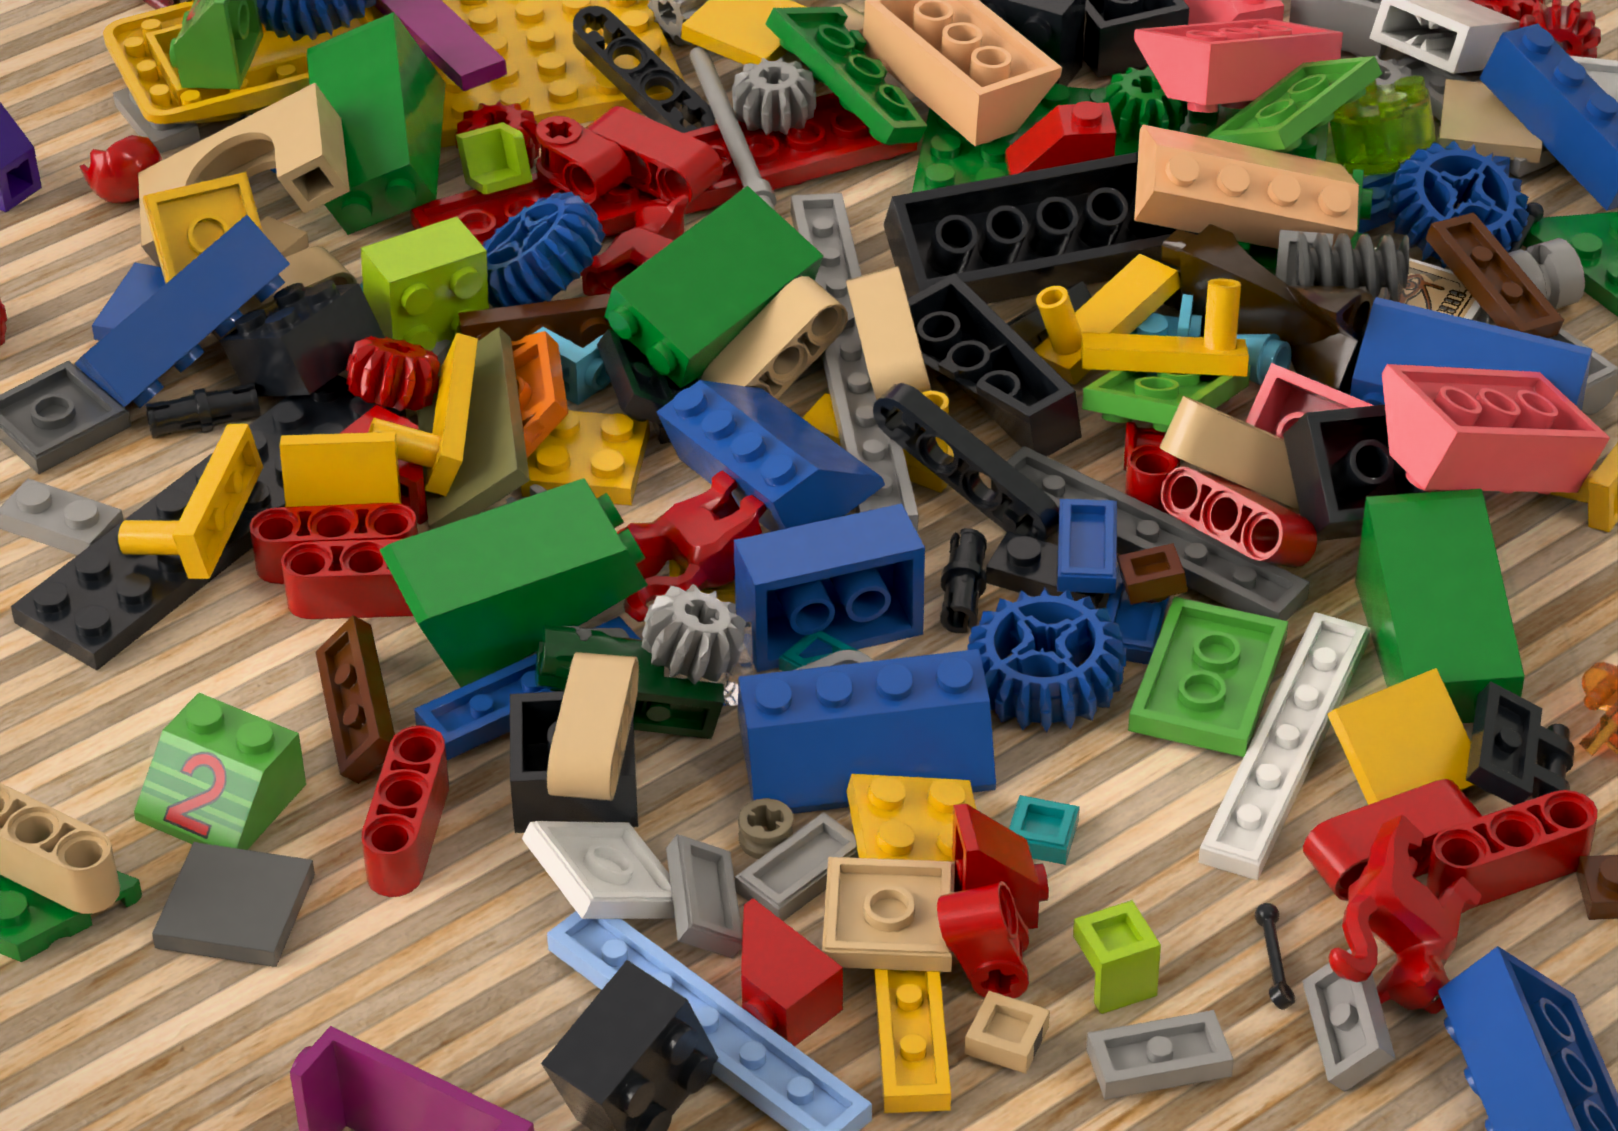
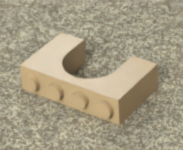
(293, 135)

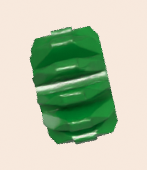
(1139, 101)

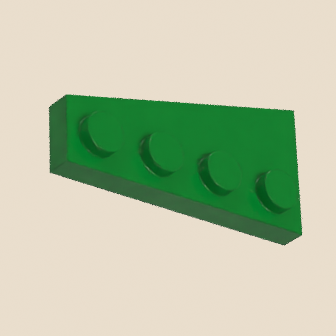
(840, 63)

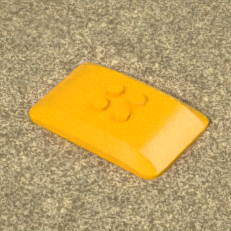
(142, 55)

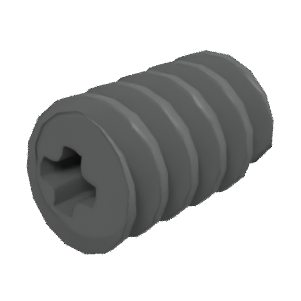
(1353, 267)

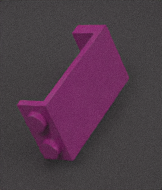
(369, 1090)

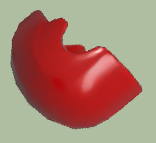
(116, 170)

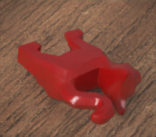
(654, 230)
(696, 536)
(1404, 917)

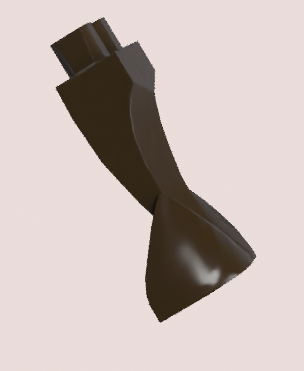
(1317, 321)

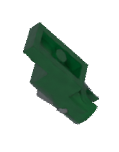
(661, 703)

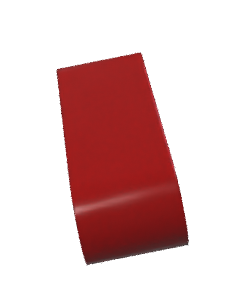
(660, 157)
(1239, 517)
(283, 527)
(341, 580)
(405, 811)
(1343, 843)
(1515, 846)

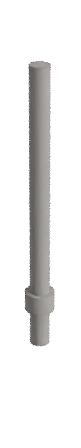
(729, 126)

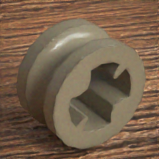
(762, 813)

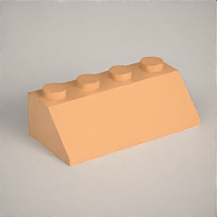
(960, 62)
(1239, 188)

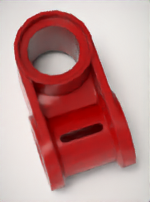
(579, 159)
(1146, 464)
(986, 938)

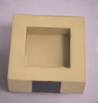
(1007, 1032)

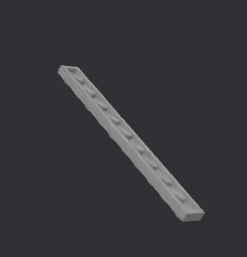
(825, 225)

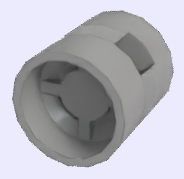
(1554, 271)

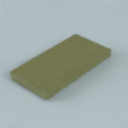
(494, 440)

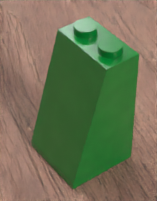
(389, 119)
(709, 285)
(506, 572)
(1437, 594)

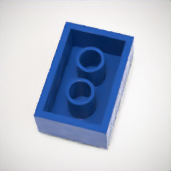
(836, 576)

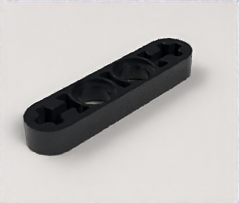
(637, 81)
(903, 413)

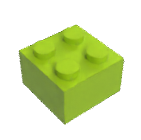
(424, 281)

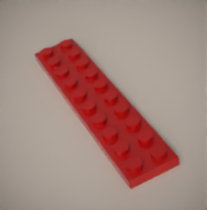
(826, 145)

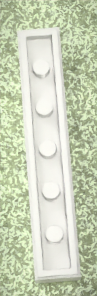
(1284, 747)

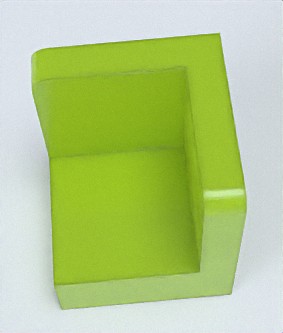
(494, 158)
(1121, 953)

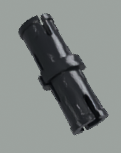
(202, 410)
(963, 580)

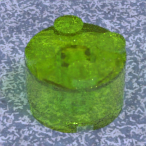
(1384, 126)

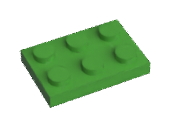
(1299, 103)
(1156, 396)
(1208, 676)

